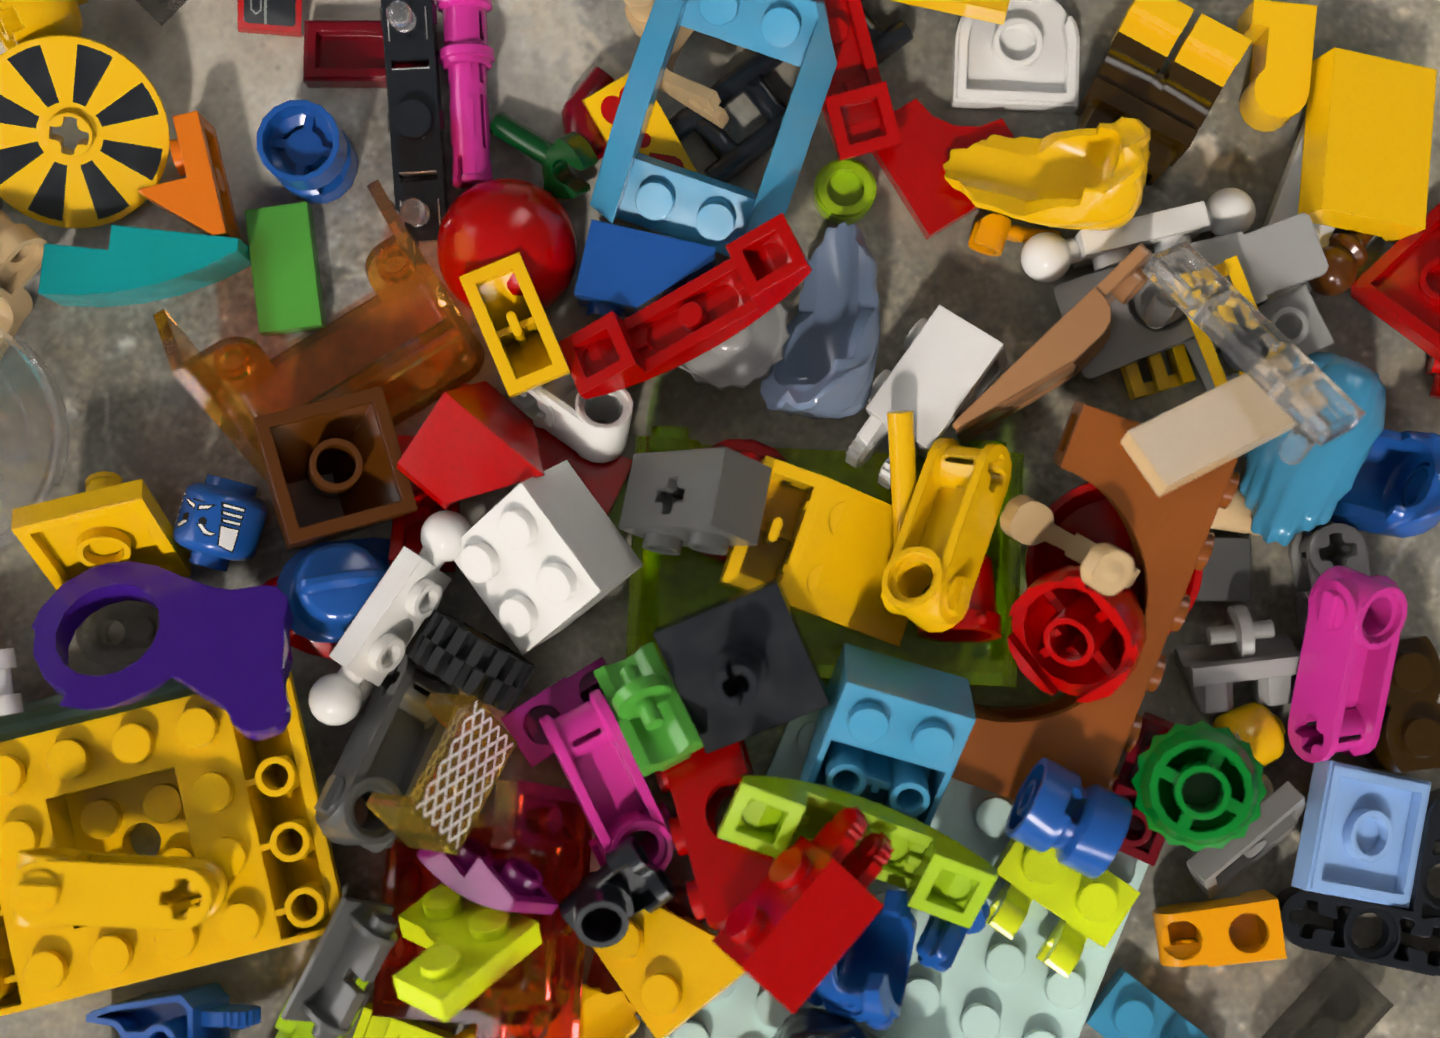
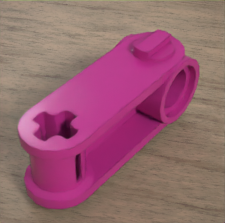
(1345, 663)
(608, 780)

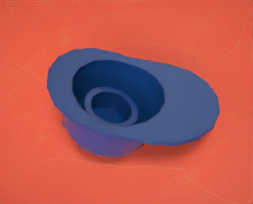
(331, 584)

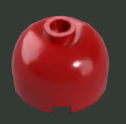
(1075, 636)

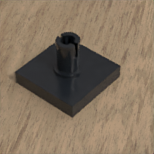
(742, 666)

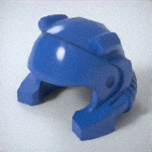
(875, 969)

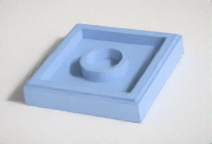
(1361, 834)

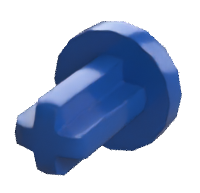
(943, 939)

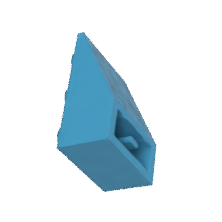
(890, 731)

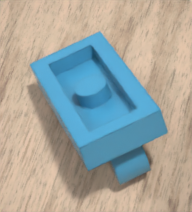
(1133, 1011)

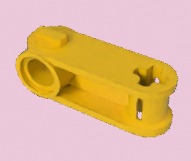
(946, 533)
(112, 889)

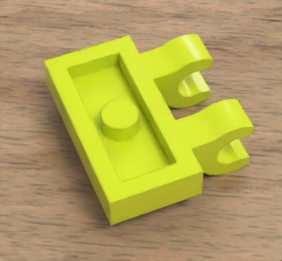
(1083, 904)

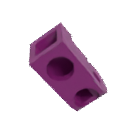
(554, 701)

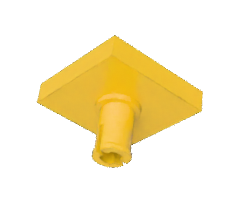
(97, 528)

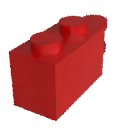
(807, 909)

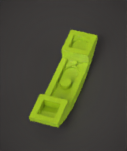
(932, 867)

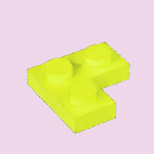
(464, 950)

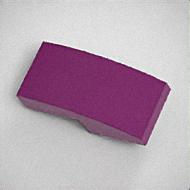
(490, 881)

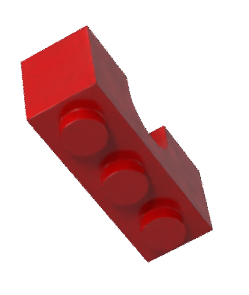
(721, 869)

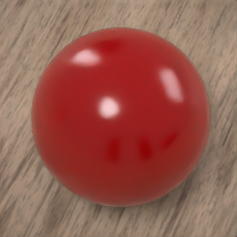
(506, 219)

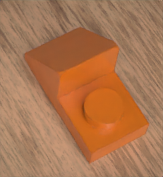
(204, 195)

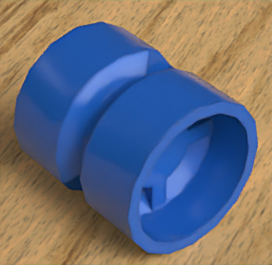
(297, 141)
(1076, 821)

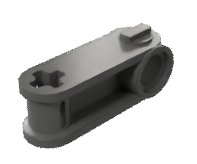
(382, 756)

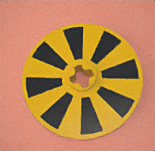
(112, 102)

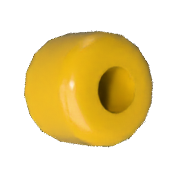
(1258, 727)

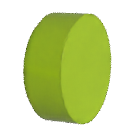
(844, 191)

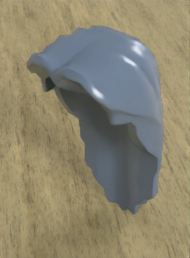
(834, 335)

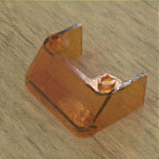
(401, 339)

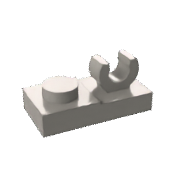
(1280, 815)

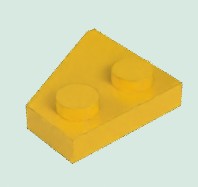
(668, 968)

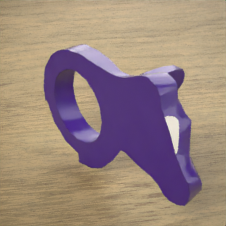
(211, 639)

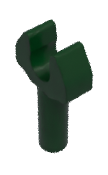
(553, 156)

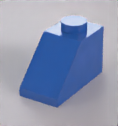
(634, 268)

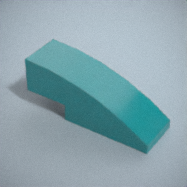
(138, 267)

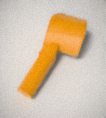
(994, 229)

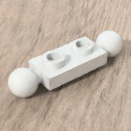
(1049, 255)
(389, 619)

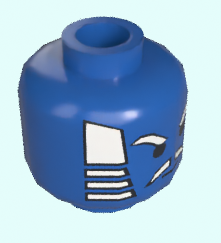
(220, 522)

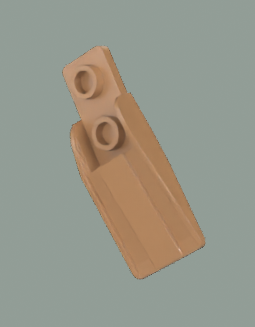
(1059, 352)

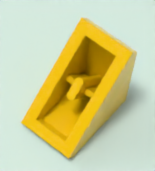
(514, 326)

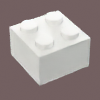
(545, 556)

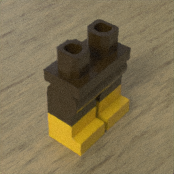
(1167, 103)

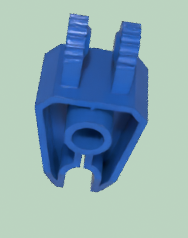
(178, 1013)

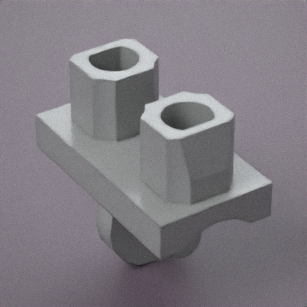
(1236, 654)

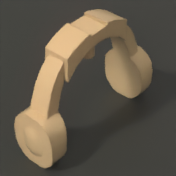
(1102, 565)

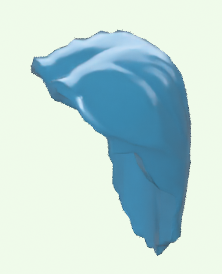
(1304, 495)

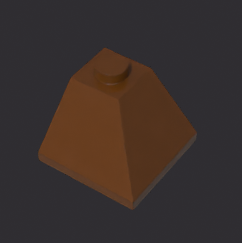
(333, 467)

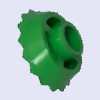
(1199, 786)

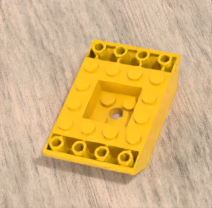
(207, 797)

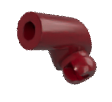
(576, 116)

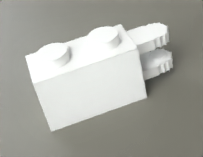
(937, 378)

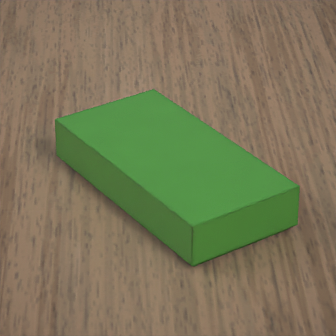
(285, 269)

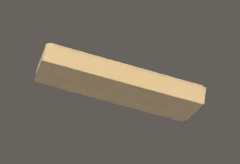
(1205, 433)

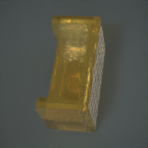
(454, 780)

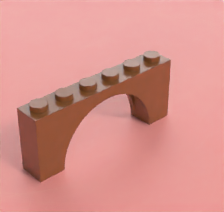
(1168, 543)

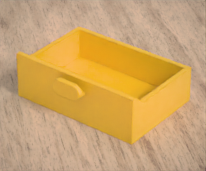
(1367, 144)

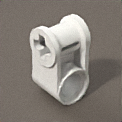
(572, 418)

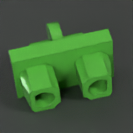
(649, 710)

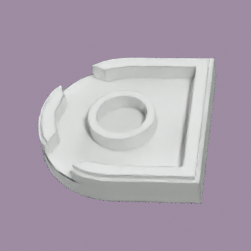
(1020, 64)

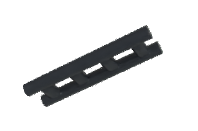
(749, 79)

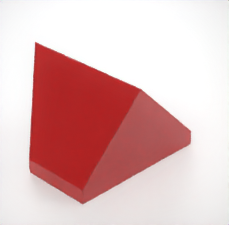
(472, 446)

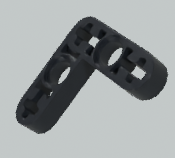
(1418, 920)

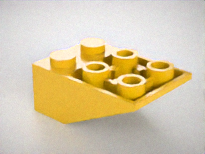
(824, 549)

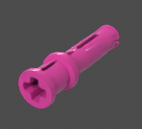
(467, 62)

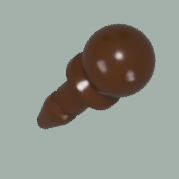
(1344, 257)

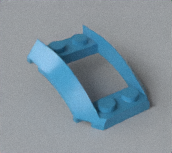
(687, 202)

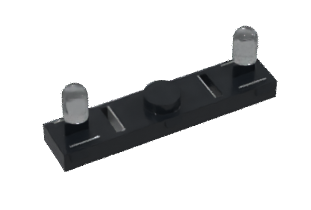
(415, 114)

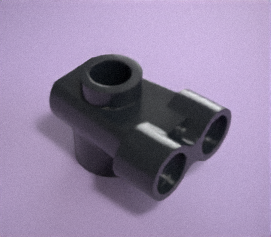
(613, 893)

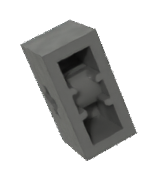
(695, 500)

